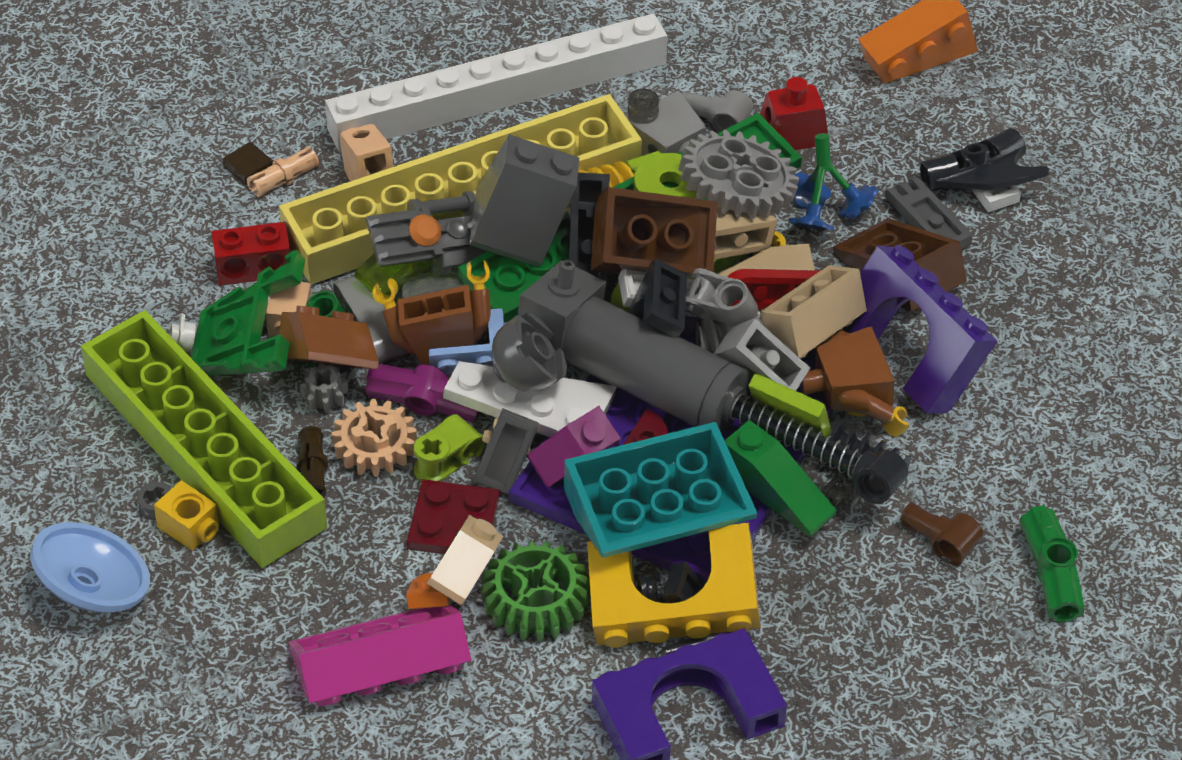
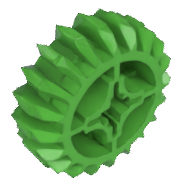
(540, 601)

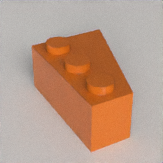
(919, 39)

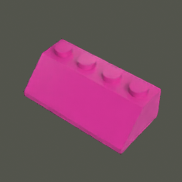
(380, 653)

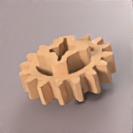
(374, 437)

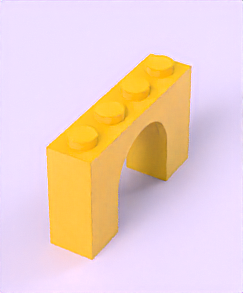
(722, 605)

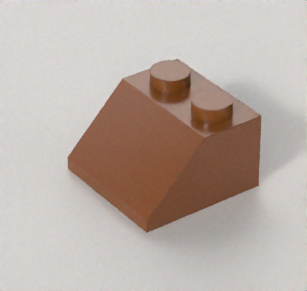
(328, 339)

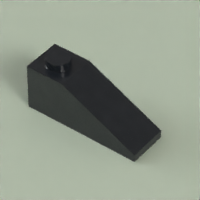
(581, 220)

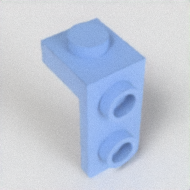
(448, 358)

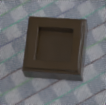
(246, 162)

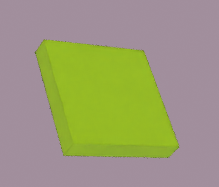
(790, 403)

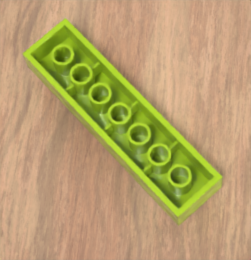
(204, 438)

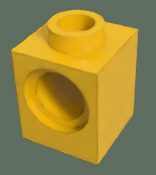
(187, 515)

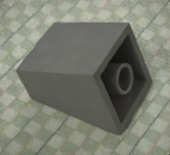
(523, 200)

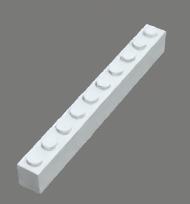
(501, 80)

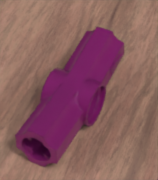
(417, 389)

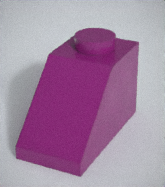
(582, 436)

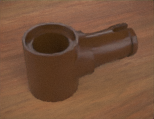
(949, 536)

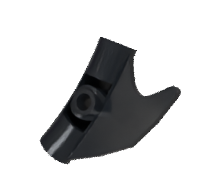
(982, 165)

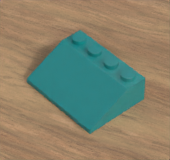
(656, 490)

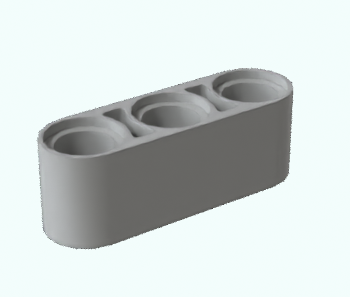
(361, 303)

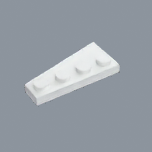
(553, 407)

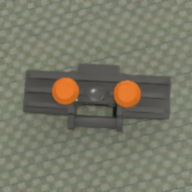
(418, 237)

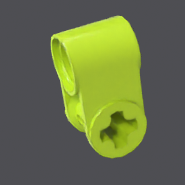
(446, 449)

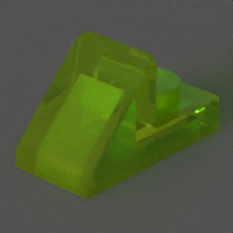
(370, 274)

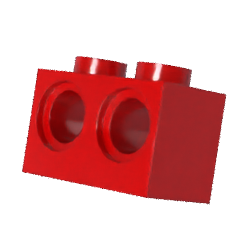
(248, 251)

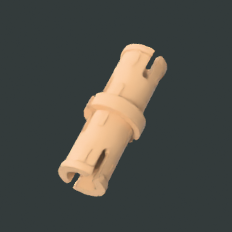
(283, 171)

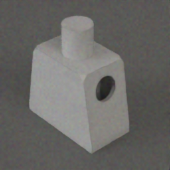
(672, 128)

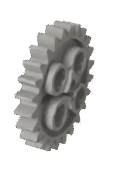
(738, 174)

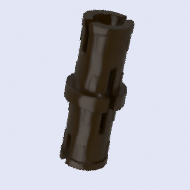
(312, 461)

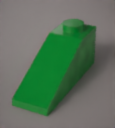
(778, 479)

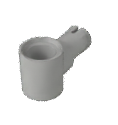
(719, 110)

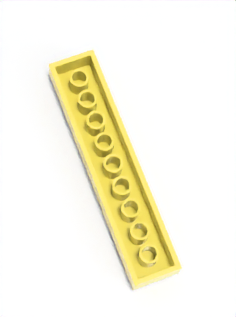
(332, 225)

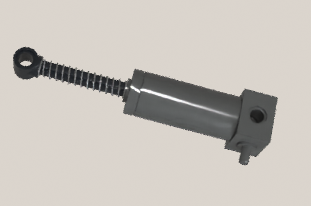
(681, 375)

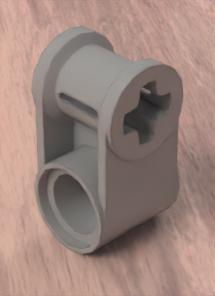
(714, 294)

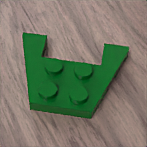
(233, 325)

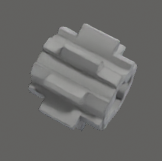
(324, 387)

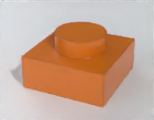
(423, 595)

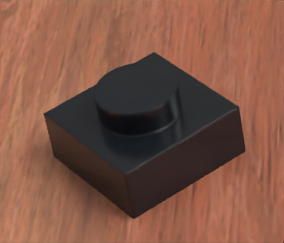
(681, 583)

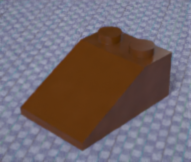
(642, 226)
(930, 252)

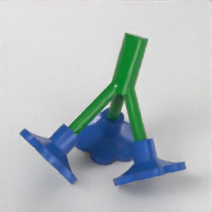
(813, 193)

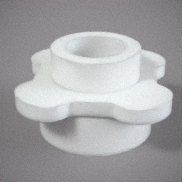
(183, 333)

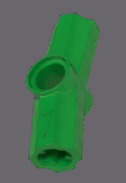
(1055, 562)

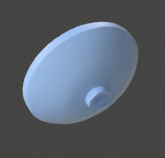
(89, 567)

